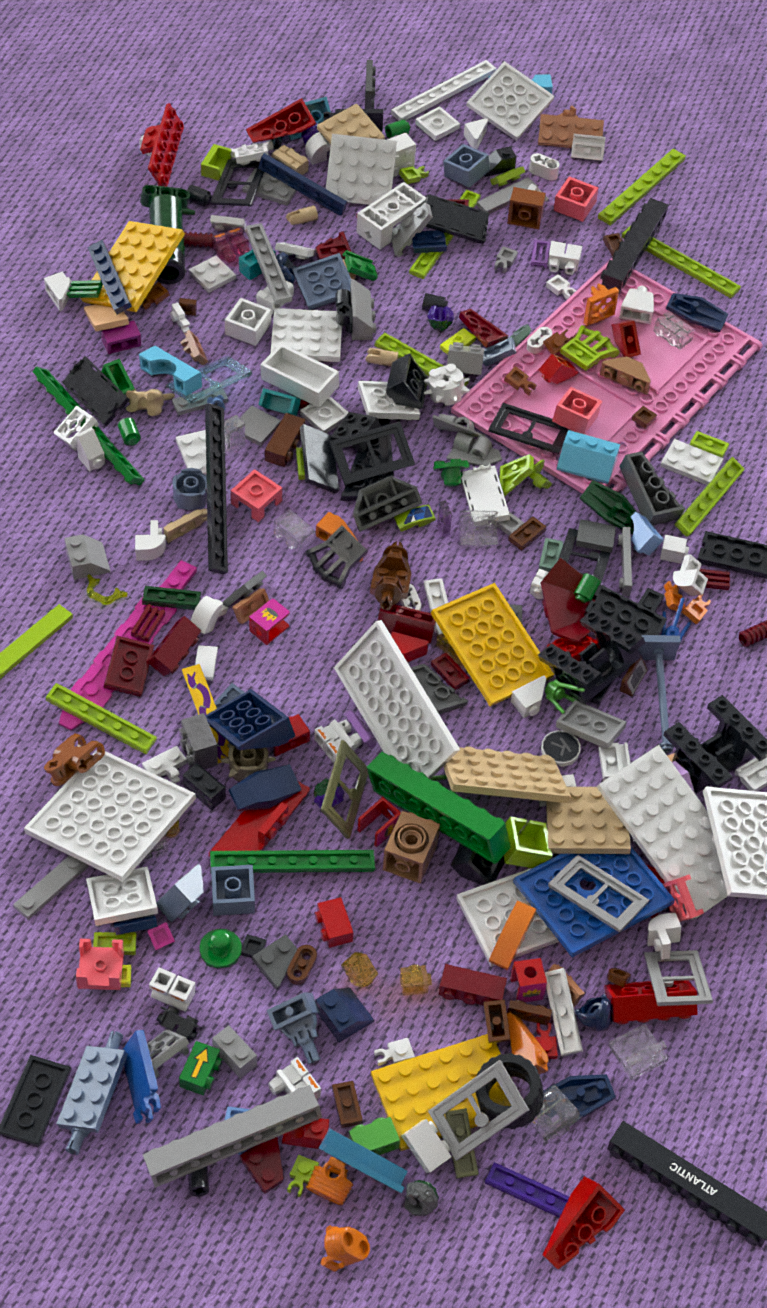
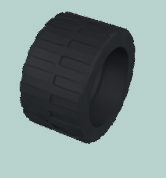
(516, 1067)

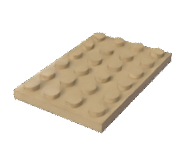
(506, 775)

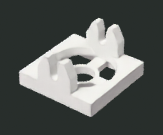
(76, 415)

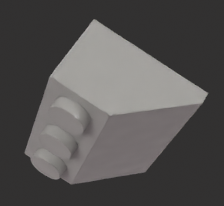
(362, 312)

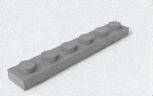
(268, 264)

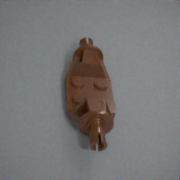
(391, 576)

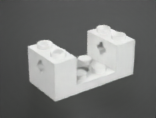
(378, 220)

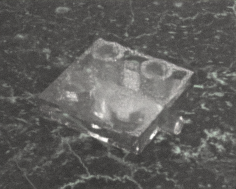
(478, 529)
(638, 1051)
(555, 1115)

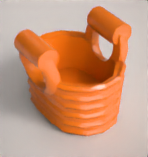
(330, 1188)
(344, 1245)

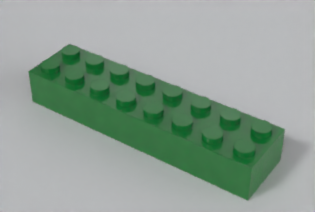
(432, 801)

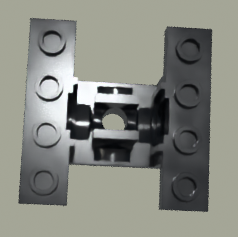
(598, 668)
(715, 758)

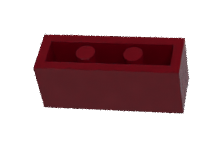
(408, 622)
(174, 646)
(471, 985)

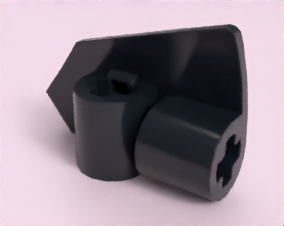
(344, 309)

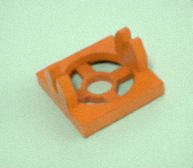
(595, 313)

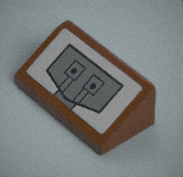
(633, 677)

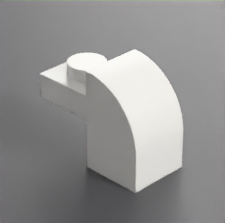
(317, 148)
(150, 546)
(689, 577)
(207, 613)
(662, 932)

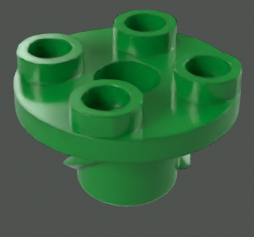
(451, 471)
(220, 948)

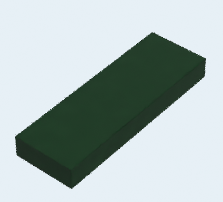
(171, 597)

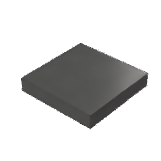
(595, 535)

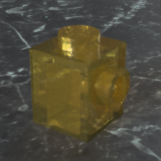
(359, 969)
(414, 980)

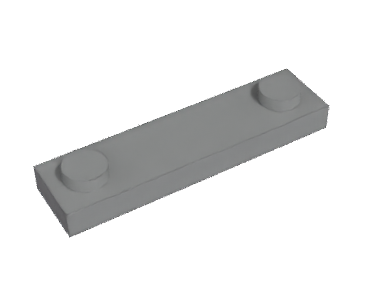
(625, 582)
(49, 886)

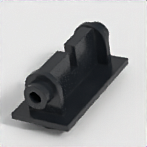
(187, 1025)

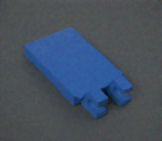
(141, 1077)

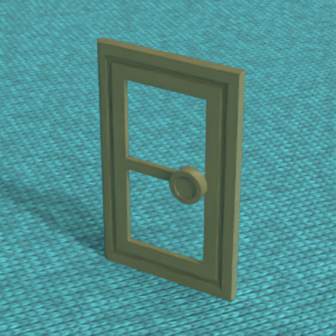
(355, 794)

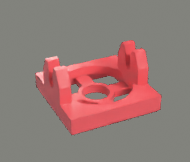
(685, 899)

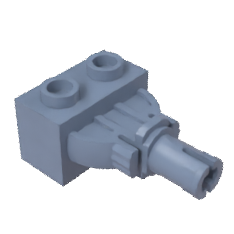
(298, 1022)

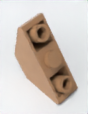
(627, 372)

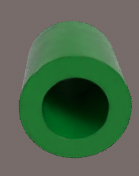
(397, 128)
(129, 431)
(586, 588)

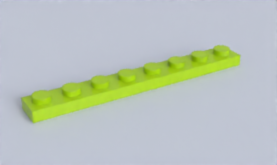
(641, 187)

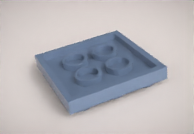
(321, 280)

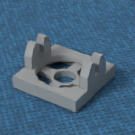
(165, 1038)

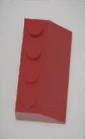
(638, 1002)

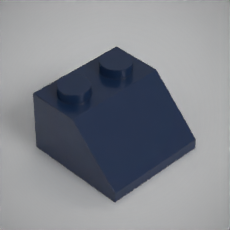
(343, 1013)

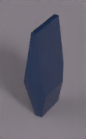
(697, 311)
(265, 788)
(587, 1092)

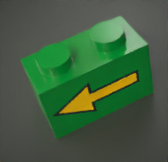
(200, 1068)

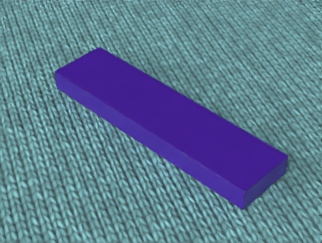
(526, 1189)

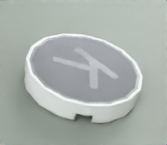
(562, 747)

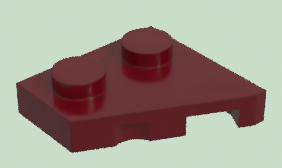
(333, 247)
(264, 1164)

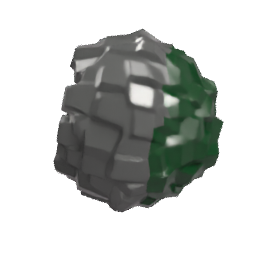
(421, 1198)

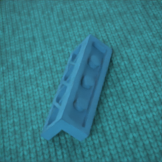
(363, 1160)

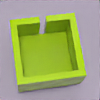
(530, 845)

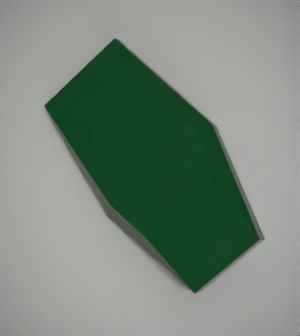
(609, 505)

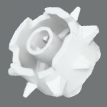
(446, 384)

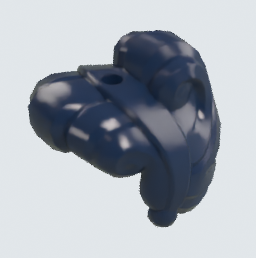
(286, 267)
(596, 1013)

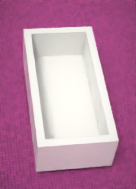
(299, 375)

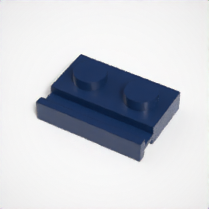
(429, 242)
(135, 924)

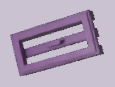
(539, 263)
(360, 728)

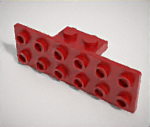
(163, 143)
(257, 827)

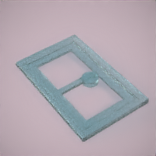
(215, 386)

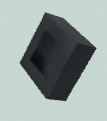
(252, 945)

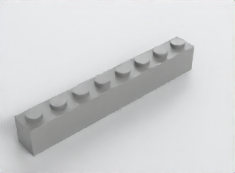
(232, 1136)

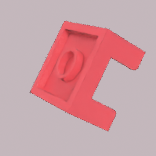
(256, 493)
(100, 966)

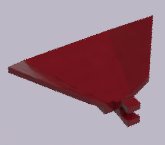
(560, 603)

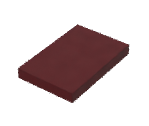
(128, 666)

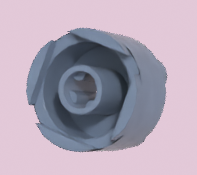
(190, 489)

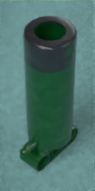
(166, 209)

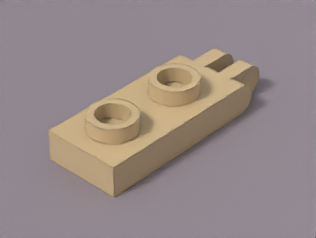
(185, 524)

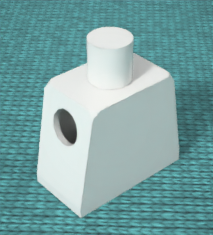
(638, 305)

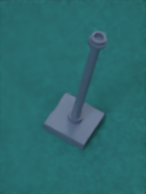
(659, 649)

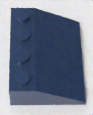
(251, 722)

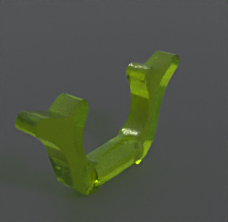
(105, 600)

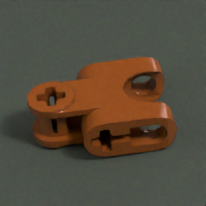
(70, 759)

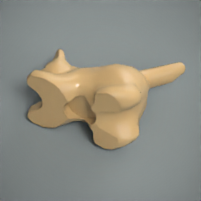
(150, 401)

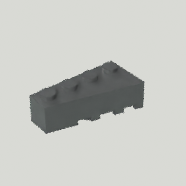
(649, 490)

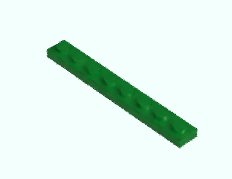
(297, 860)

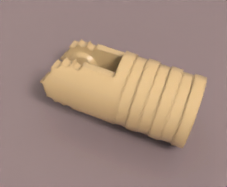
(302, 215)
(381, 356)

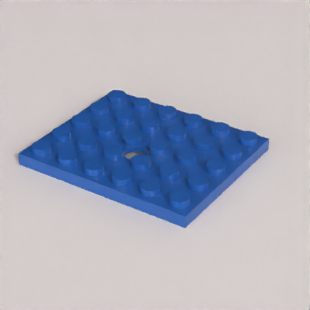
(571, 924)

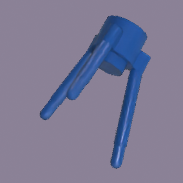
(673, 630)

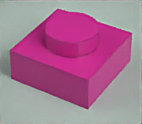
(161, 936)

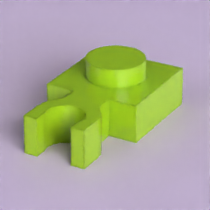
(413, 175)
(301, 1173)

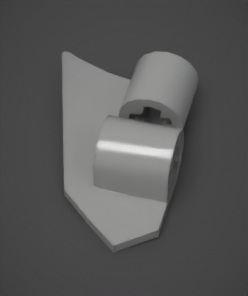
(452, 424)
(476, 451)

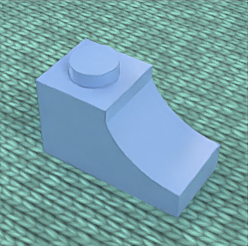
(645, 536)

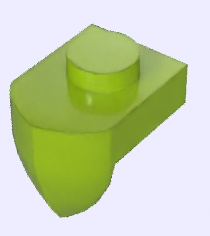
(538, 479)

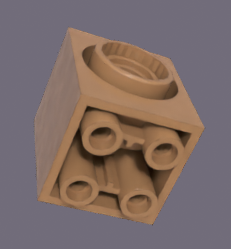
(411, 846)

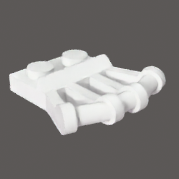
(251, 152)

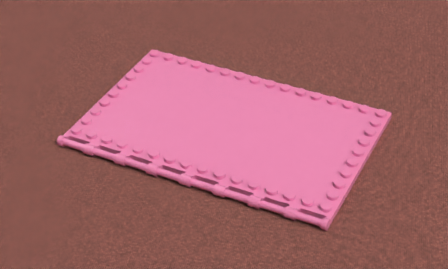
(674, 375)

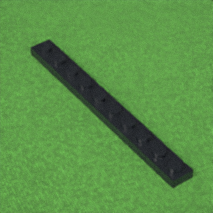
(216, 489)

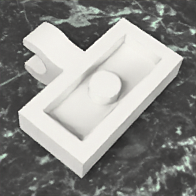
(166, 764)

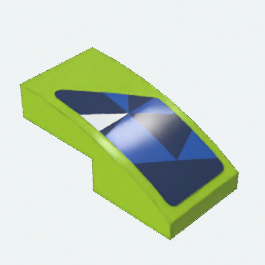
(418, 516)

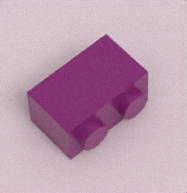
(121, 338)

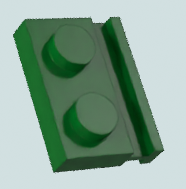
(360, 265)

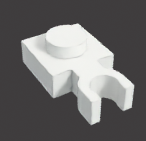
(560, 286)
(178, 316)
(397, 1052)

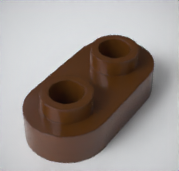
(300, 965)

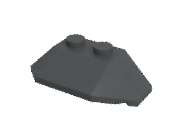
(384, 501)

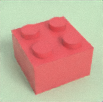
(575, 199)
(577, 411)

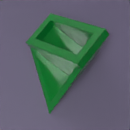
(117, 374)

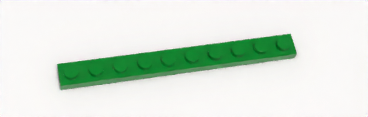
(110, 451)

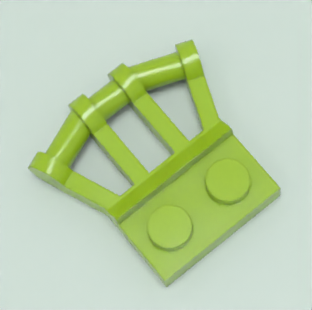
(585, 356)

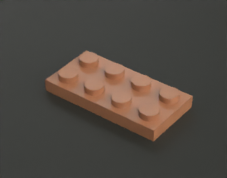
(559, 130)

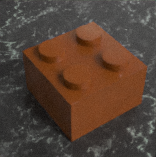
(526, 208)

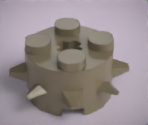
(245, 762)

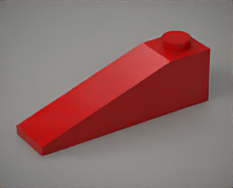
(287, 121)
(583, 1217)

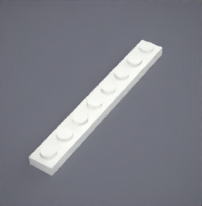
(443, 91)

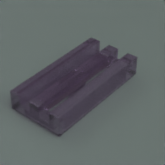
(444, 519)

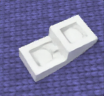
(206, 658)

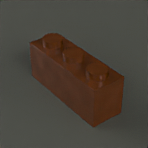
(284, 440)

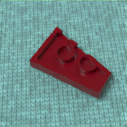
(484, 330)

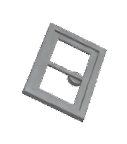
(590, 904)
(659, 982)
(489, 1129)

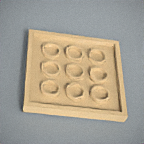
(585, 825)

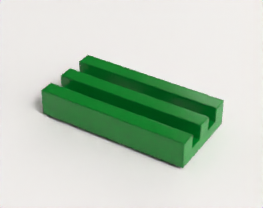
(85, 289)

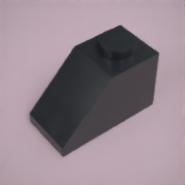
(501, 161)

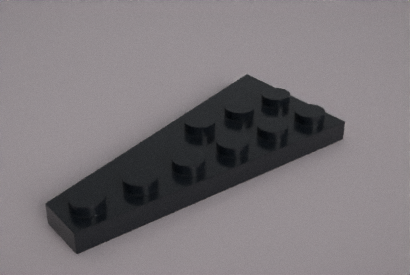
(382, 450)

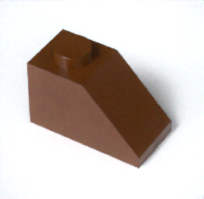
(496, 1021)

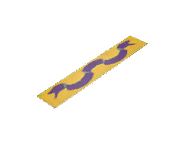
(204, 703)

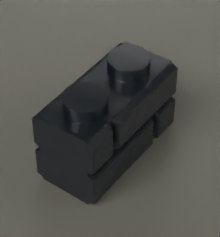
(204, 786)

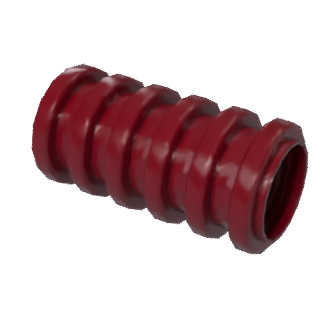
(198, 239)
(753, 634)

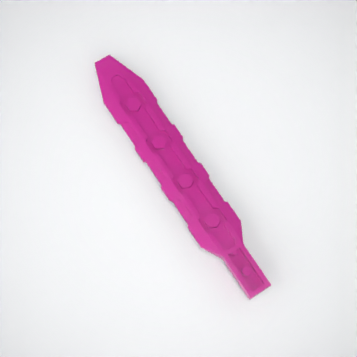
(92, 682)

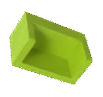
(215, 162)

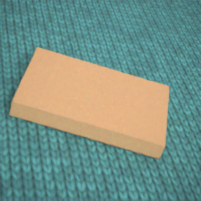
(105, 317)

